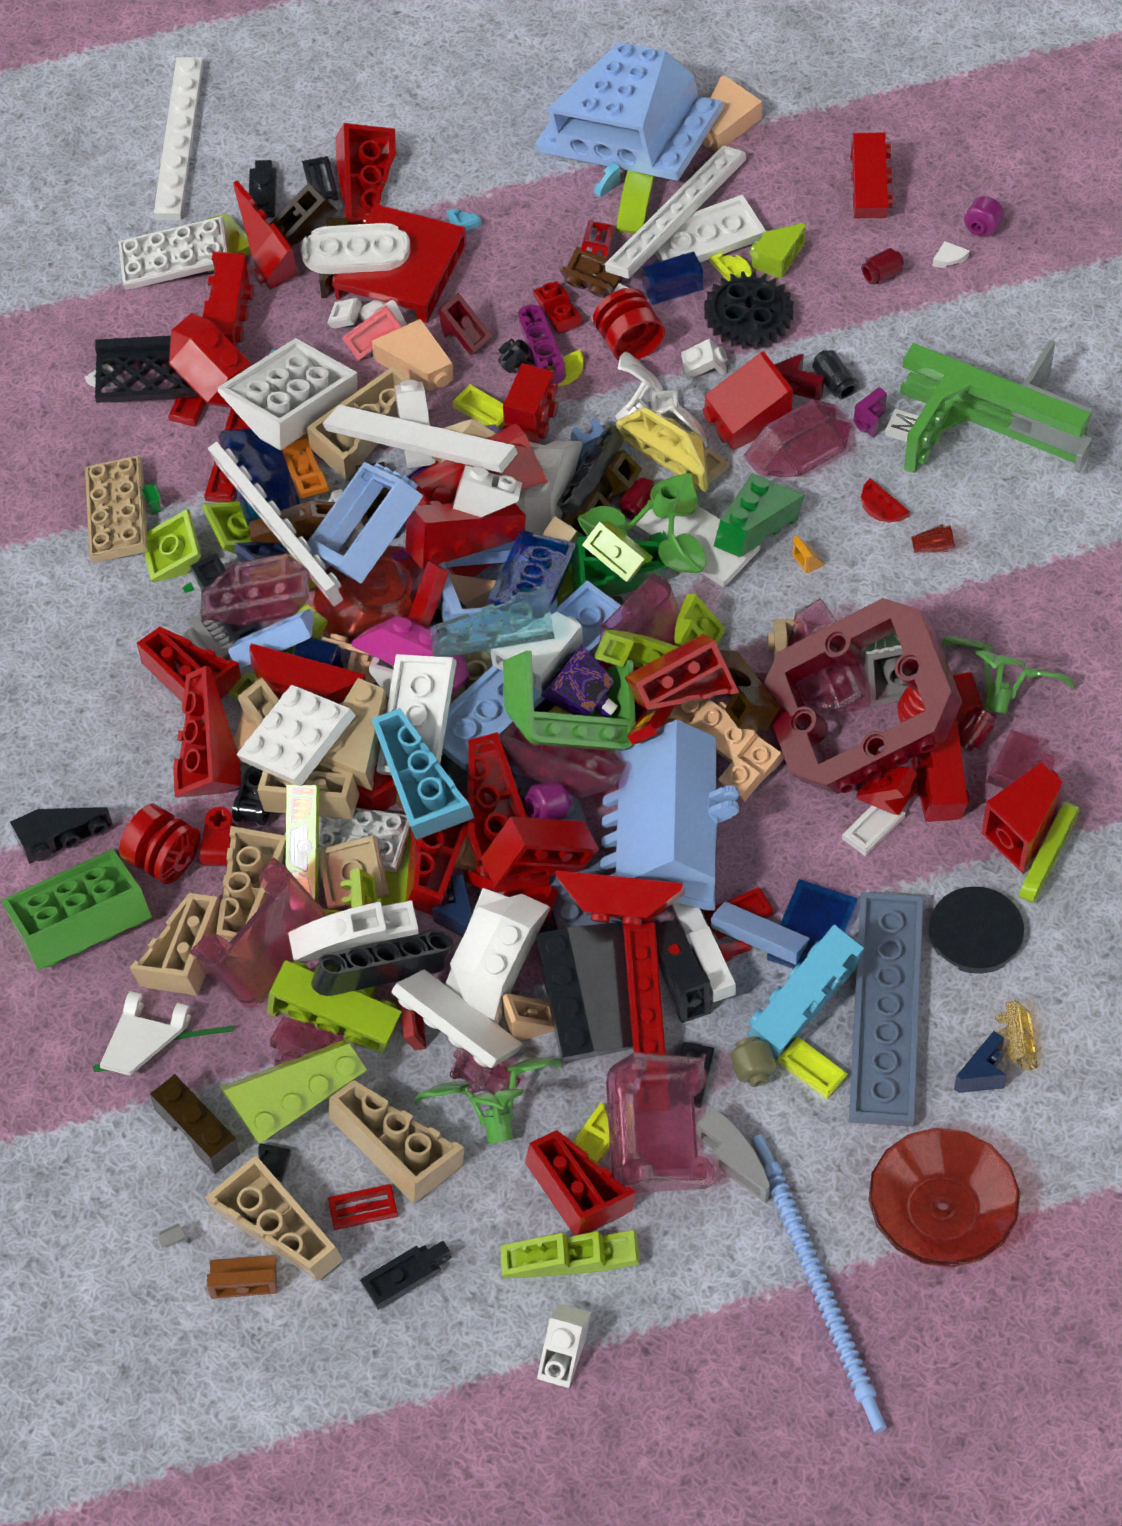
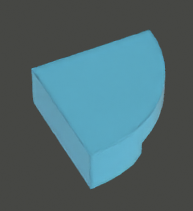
(609, 181)
(463, 219)

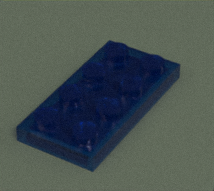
(264, 465)
(532, 563)

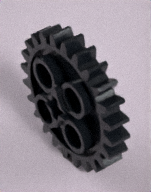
(748, 310)

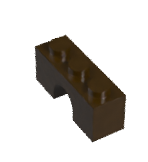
(616, 479)
(753, 705)
(207, 1135)

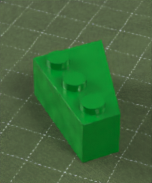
(756, 513)
(589, 568)

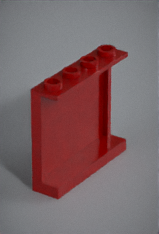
(425, 273)

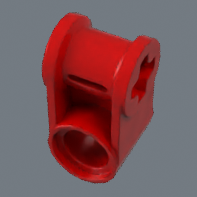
(216, 837)

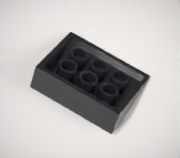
(586, 989)

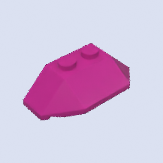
(405, 637)

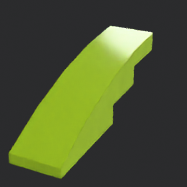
(569, 1255)

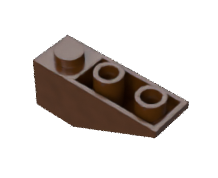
(303, 517)

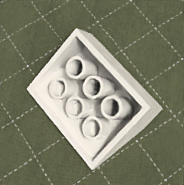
(288, 392)

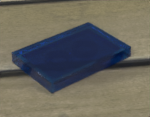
(813, 913)

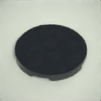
(976, 929)

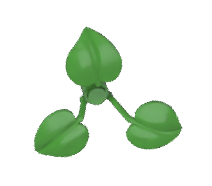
(668, 499)
(998, 692)
(496, 1121)

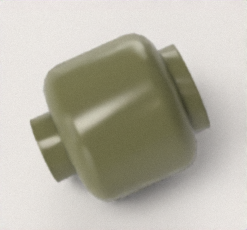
(753, 1061)

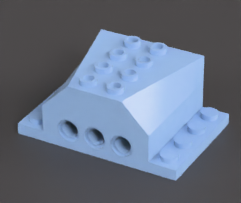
(631, 111)

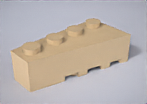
(346, 452)
(242, 889)
(402, 1148)
(269, 1214)

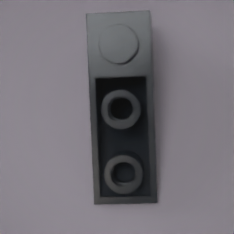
(58, 828)

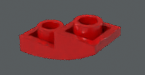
(557, 307)

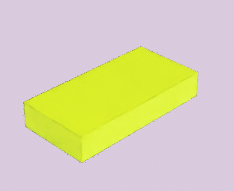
(480, 406)
(812, 1067)

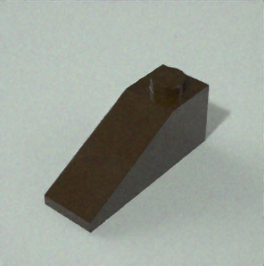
(303, 214)

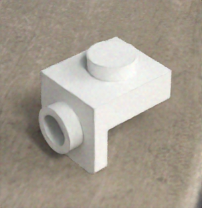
(704, 358)

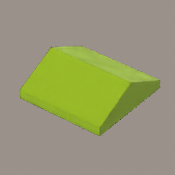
(227, 523)
(172, 548)

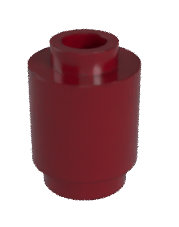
(882, 266)
(636, 498)
(976, 728)

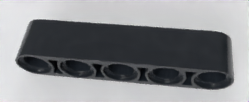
(381, 962)

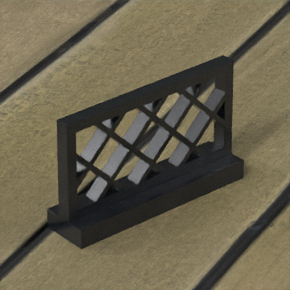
(137, 350)

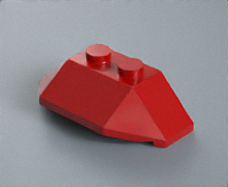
(204, 357)
(284, 669)
(620, 897)

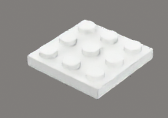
(296, 735)

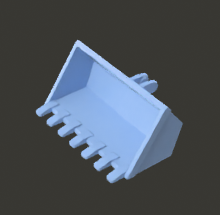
(669, 812)

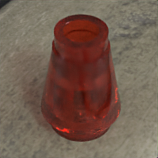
(934, 540)

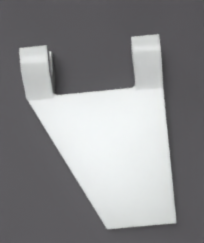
(139, 1038)

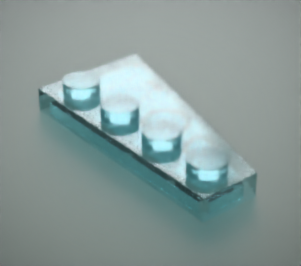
(509, 624)

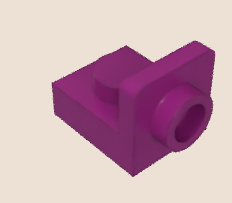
(869, 411)

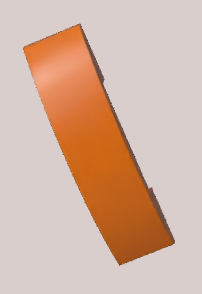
(304, 468)

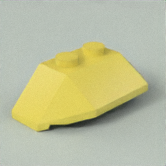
(666, 444)

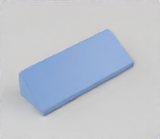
(276, 636)
(759, 932)

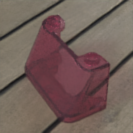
(255, 955)
(655, 1123)

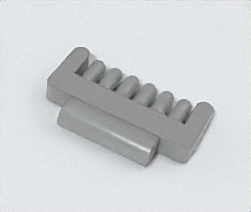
(202, 637)

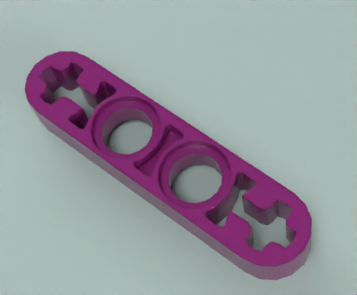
(543, 343)

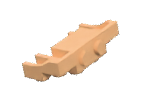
(749, 755)

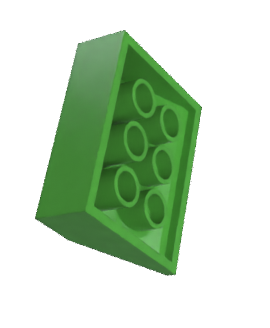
(76, 909)

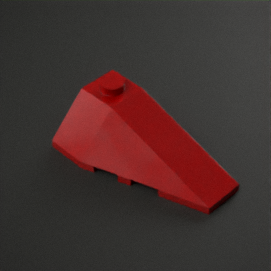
(363, 166)
(269, 249)
(207, 749)
(490, 792)

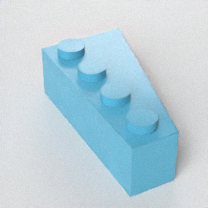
(422, 784)
(806, 991)

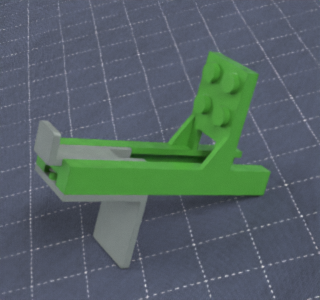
(1035, 413)

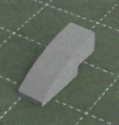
(733, 1153)

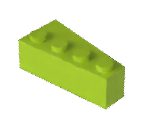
(363, 1019)
(290, 1089)

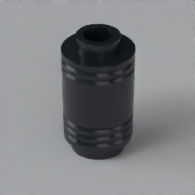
(836, 374)

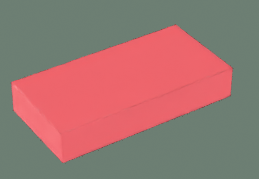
(379, 324)

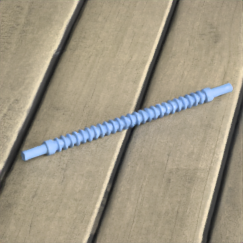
(864, 1392)

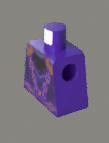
(581, 686)

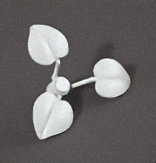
(649, 380)

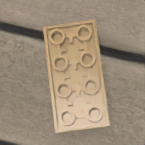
(116, 509)

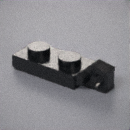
(404, 1273)

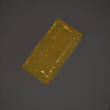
(1019, 1031)

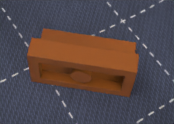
(242, 1277)

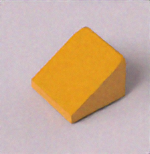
(805, 555)

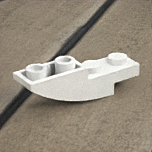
(352, 928)

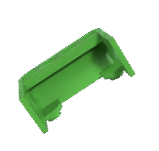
(567, 729)

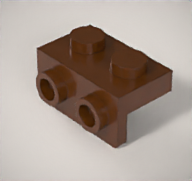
(590, 271)

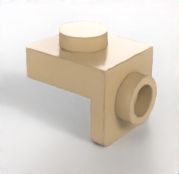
(780, 637)

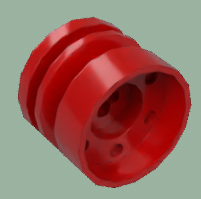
(628, 324)
(159, 843)

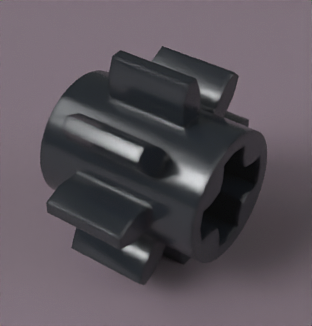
(514, 354)

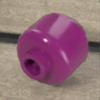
(985, 215)
(548, 801)

